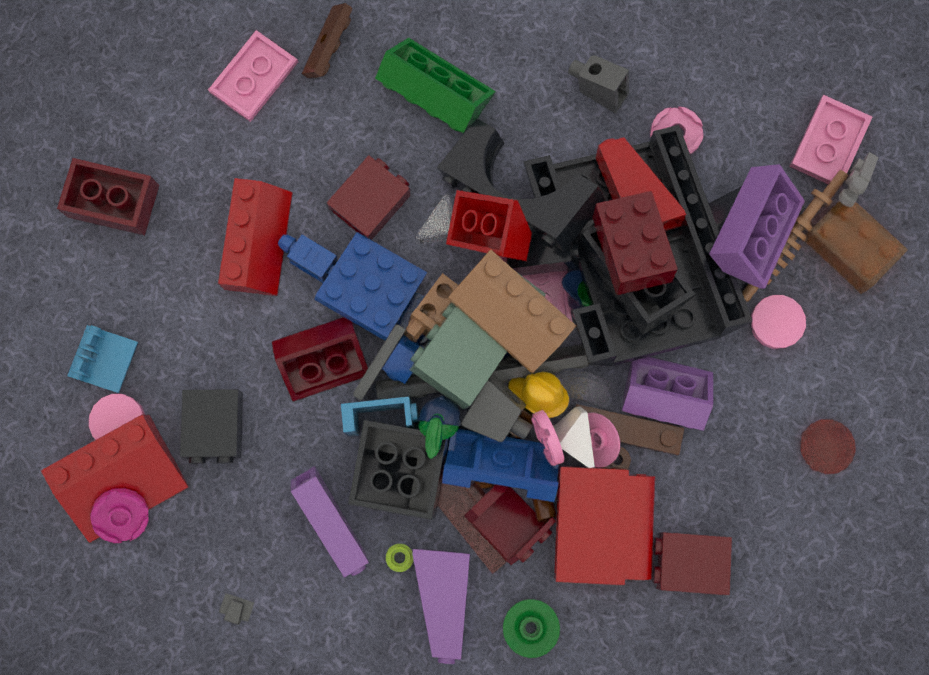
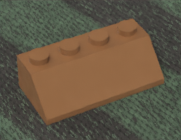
(511, 311)

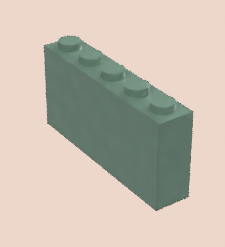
(458, 356)

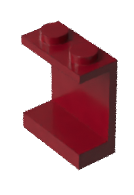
(508, 523)

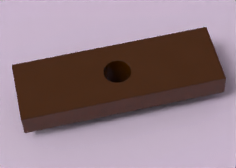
(328, 41)

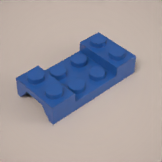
(504, 463)

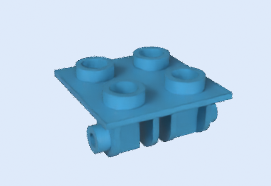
(102, 359)

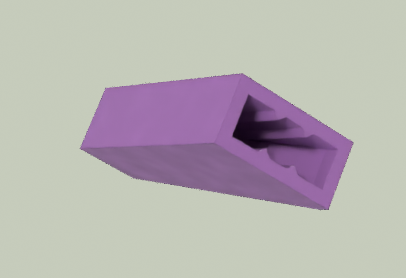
(329, 522)
(443, 593)

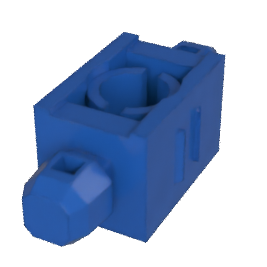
(308, 256)

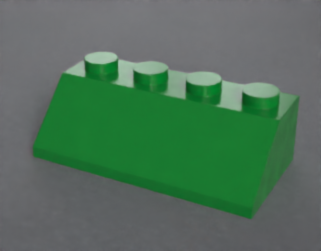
(434, 84)

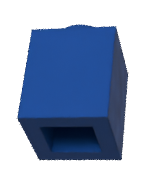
(399, 361)

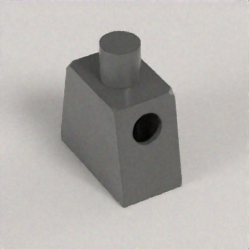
(602, 81)
(497, 412)

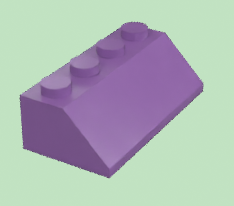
(758, 225)

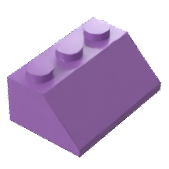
(669, 392)

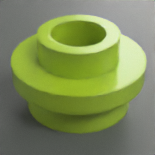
(390, 557)

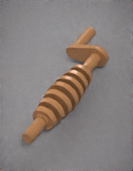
(803, 222)

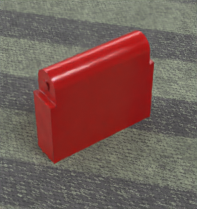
(603, 525)

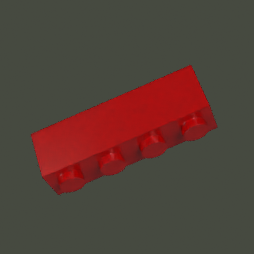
(251, 246)

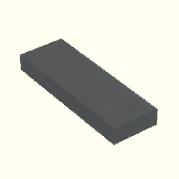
(378, 362)

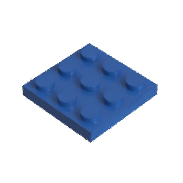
(370, 286)

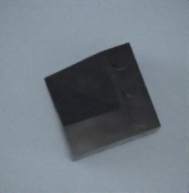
(396, 471)

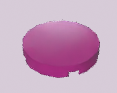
(119, 515)

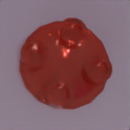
(827, 446)

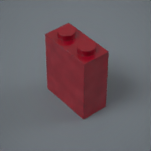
(369, 197)
(692, 563)

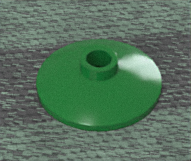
(536, 643)

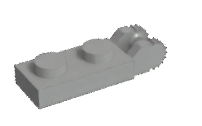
(858, 179)

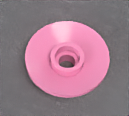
(608, 447)

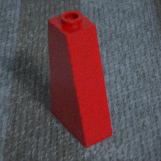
(629, 175)

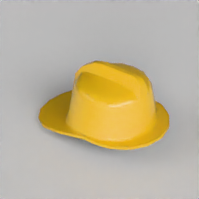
(541, 392)

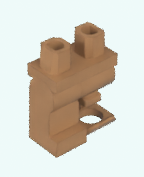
(430, 309)

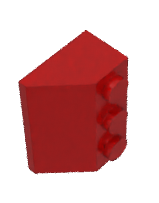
(489, 224)

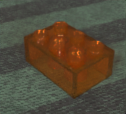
(855, 245)

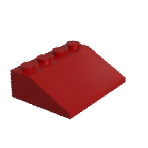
(124, 458)

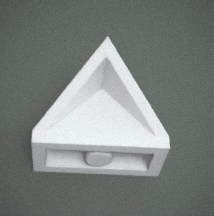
(575, 436)

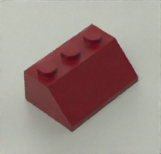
(320, 358)

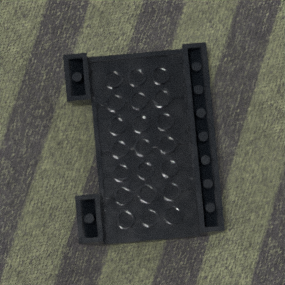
(718, 303)

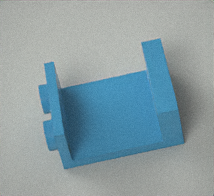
(351, 410)

